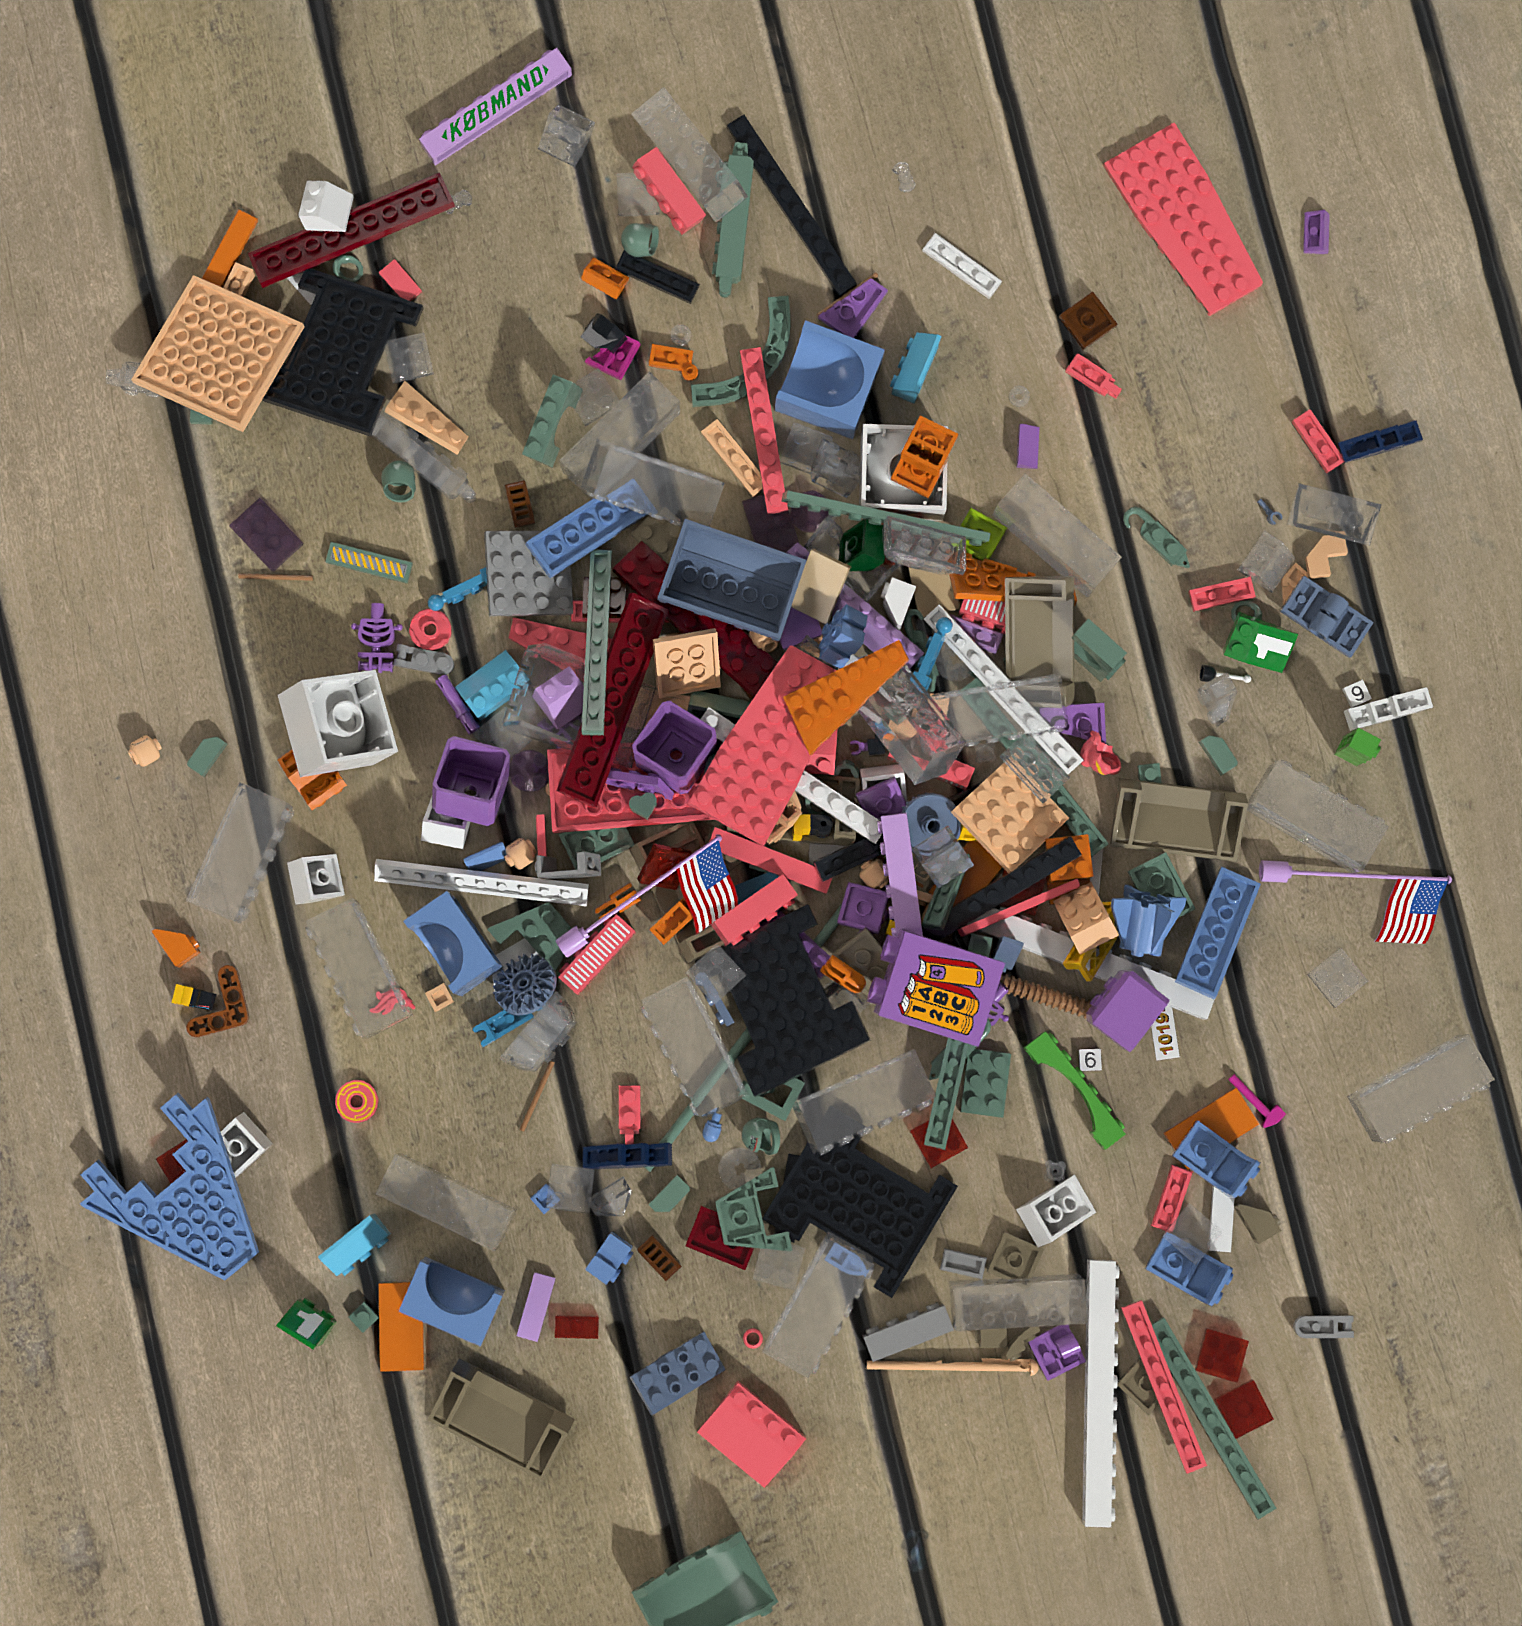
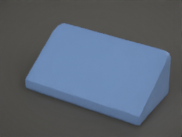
(486, 857)

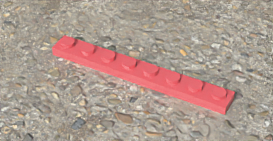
(763, 430)
(1164, 1386)

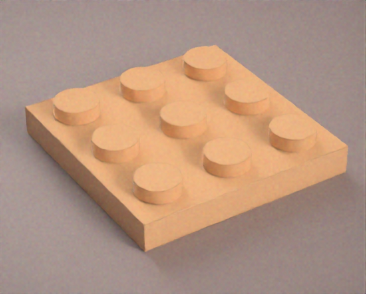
(686, 663)

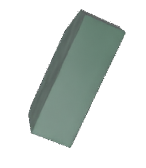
(1219, 754)
(206, 755)
(670, 1195)

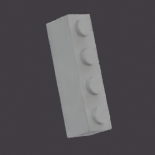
(907, 1332)

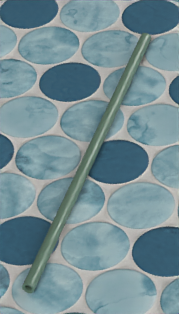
(743, 1041)

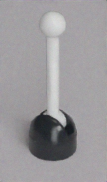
(1208, 673)

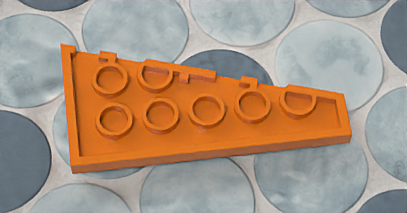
(985, 580)
(835, 698)

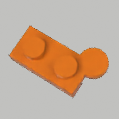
(673, 359)

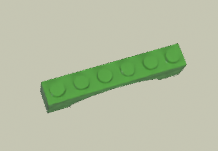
(1105, 1128)

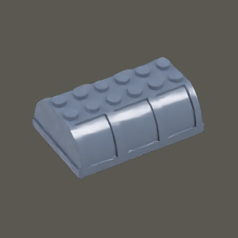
(732, 579)

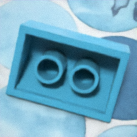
(915, 366)
(490, 685)
(355, 1245)

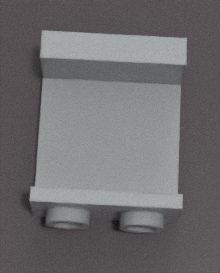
(587, 866)

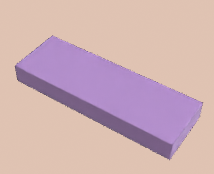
(984, 637)
(536, 1307)

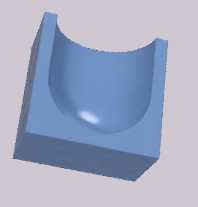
(829, 380)
(454, 943)
(451, 1300)

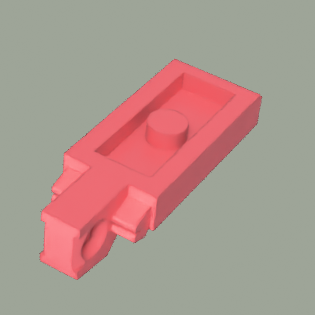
(1093, 376)
(629, 1112)

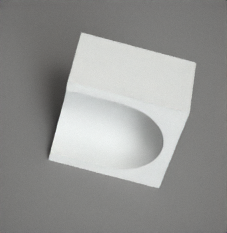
(879, 457)
(337, 723)

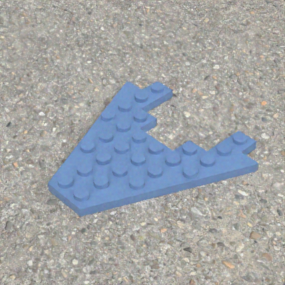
(198, 1213)

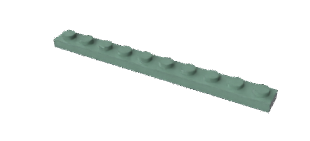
(875, 516)
(596, 643)
(1078, 821)
(951, 1072)
(1212, 1421)

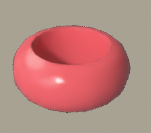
(750, 1331)

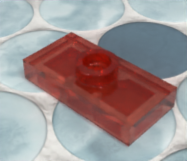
(577, 1327)

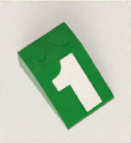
(1259, 643)
(307, 1323)

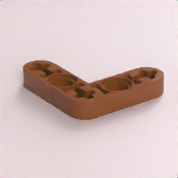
(227, 1015)

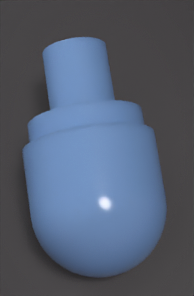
(712, 1128)

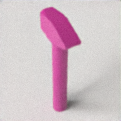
(1271, 1116)

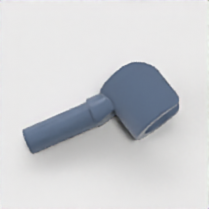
(1269, 512)

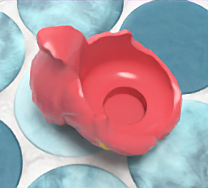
(1099, 756)

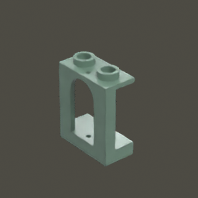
(772, 1108)

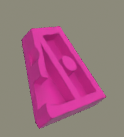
(616, 363)

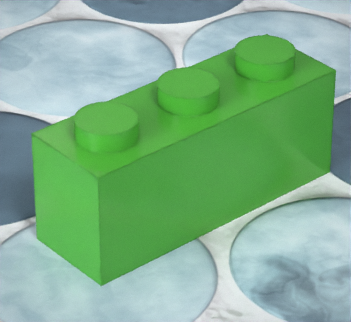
(1358, 747)

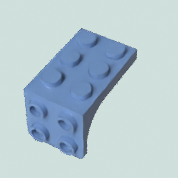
(1216, 1160)
(1201, 1280)

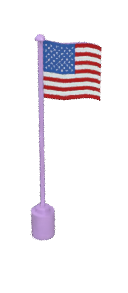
(704, 887)
(1409, 909)

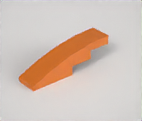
(672, 922)

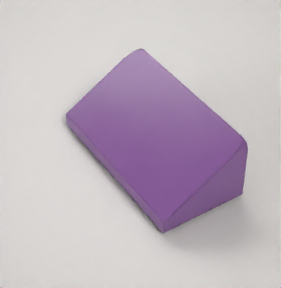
(1316, 232)
(1027, 446)

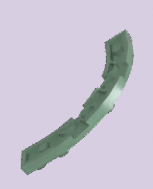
(773, 353)

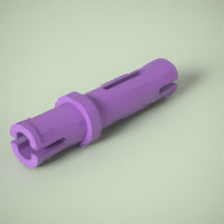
(454, 699)

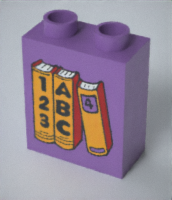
(936, 987)

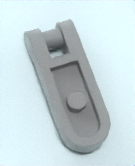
(424, 660)
(1324, 1326)

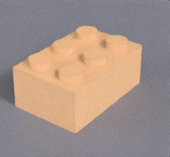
(1085, 918)

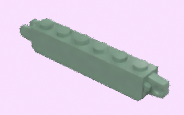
(734, 225)

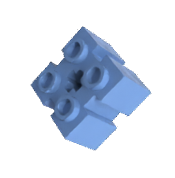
(842, 636)
(609, 1258)

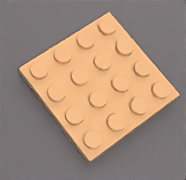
(1008, 818)

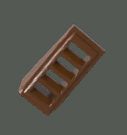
(517, 486)
(647, 1257)

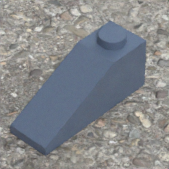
(1007, 951)

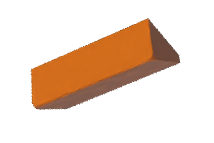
(604, 278)

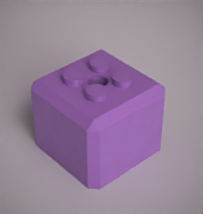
(673, 730)
(470, 767)
(1126, 1008)

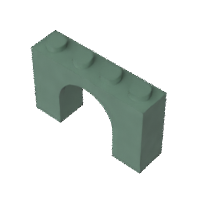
(559, 396)
(1097, 651)

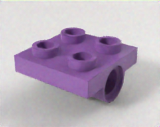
(1056, 1351)

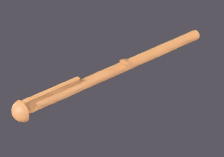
(987, 1364)

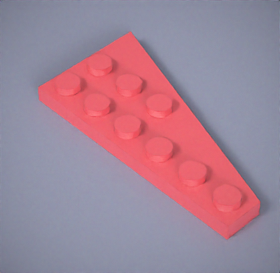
(531, 633)

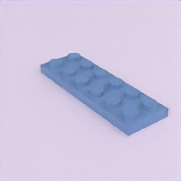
(579, 534)
(1217, 933)

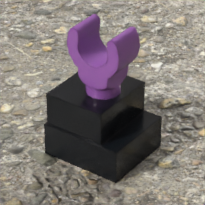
(873, 746)

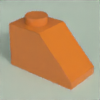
(177, 946)

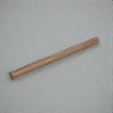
(873, 276)
(275, 576)
(536, 1096)

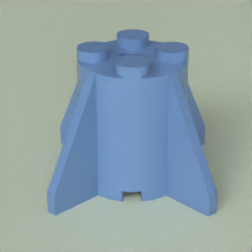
(1145, 920)

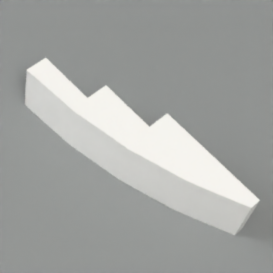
(1388, 708)

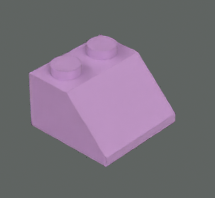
(561, 697)

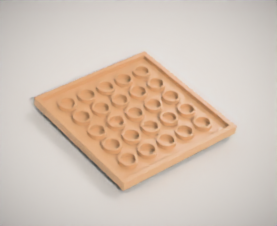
(218, 353)

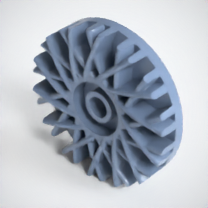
(929, 808)
(525, 985)

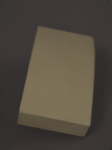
(1016, 1346)

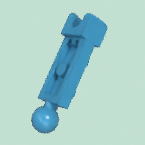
(456, 593)
(934, 644)
(500, 1025)

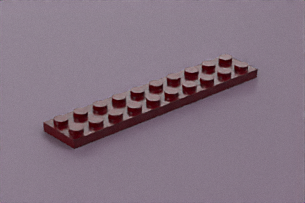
(364, 226)
(737, 653)
(626, 668)

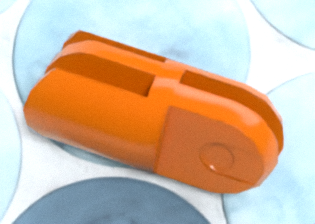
(616, 903)
(843, 974)

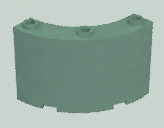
(708, 1588)

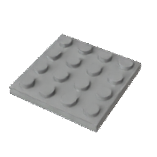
(517, 580)

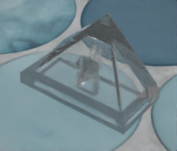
(612, 1199)

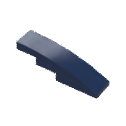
(1380, 441)
(627, 1156)

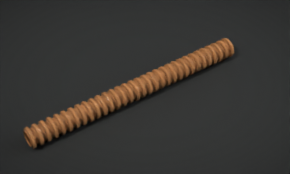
(1046, 995)

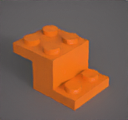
(924, 456)
(313, 788)
(1078, 869)

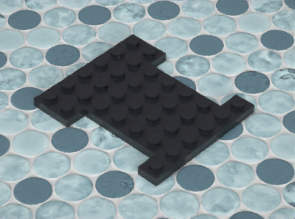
(340, 352)
(788, 1005)
(861, 1205)

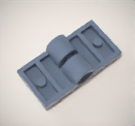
(1326, 616)
(677, 1373)

